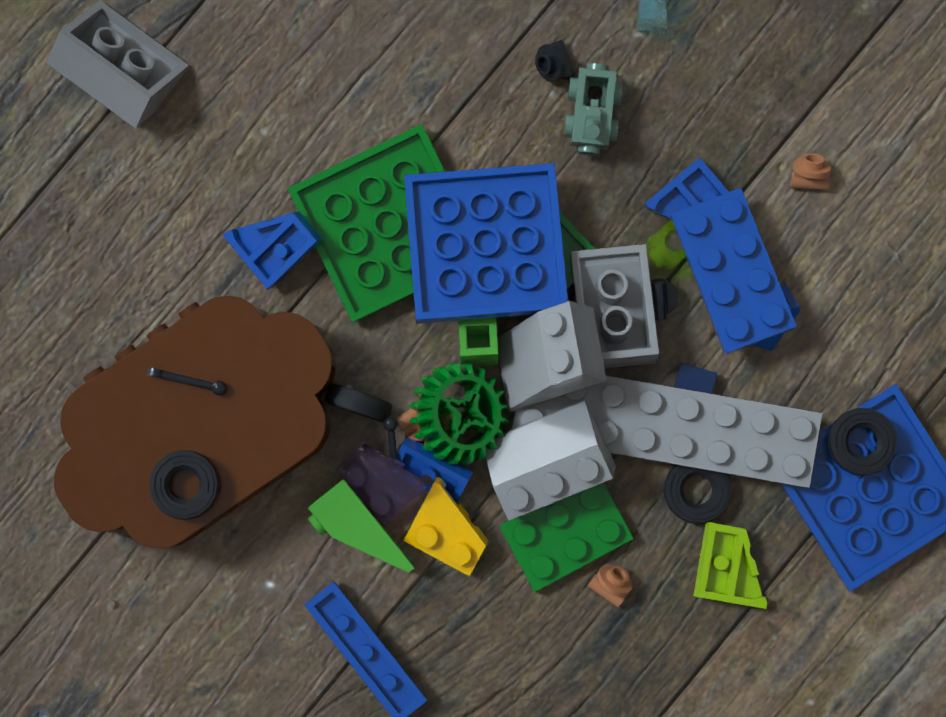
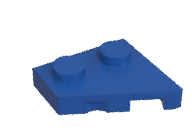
(689, 188)

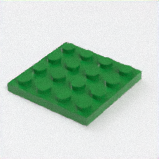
(364, 220)

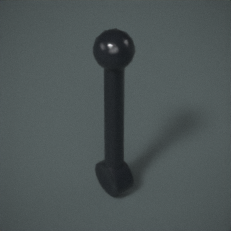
(217, 387)
(390, 424)

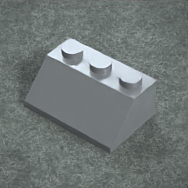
(116, 63)
(549, 460)

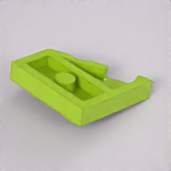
(726, 567)

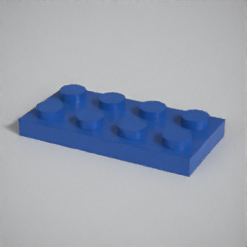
(733, 271)

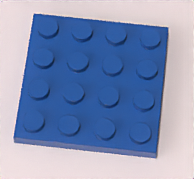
(485, 243)
(881, 516)

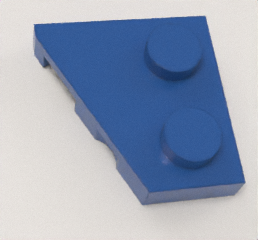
(274, 245)

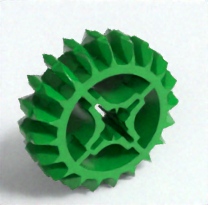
(477, 407)

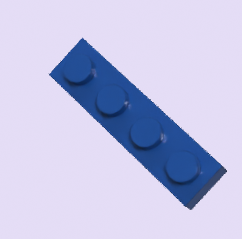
(365, 651)

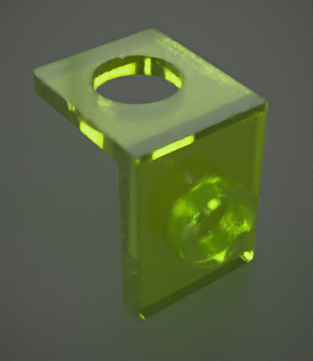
(658, 251)

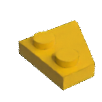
(446, 531)

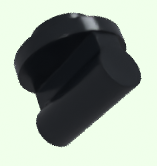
(553, 62)
(664, 297)

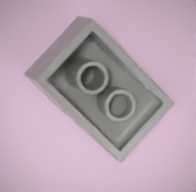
(619, 291)
(550, 355)

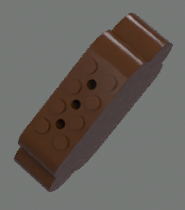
(251, 433)

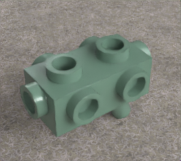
(592, 119)

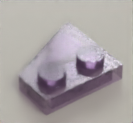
(382, 482)

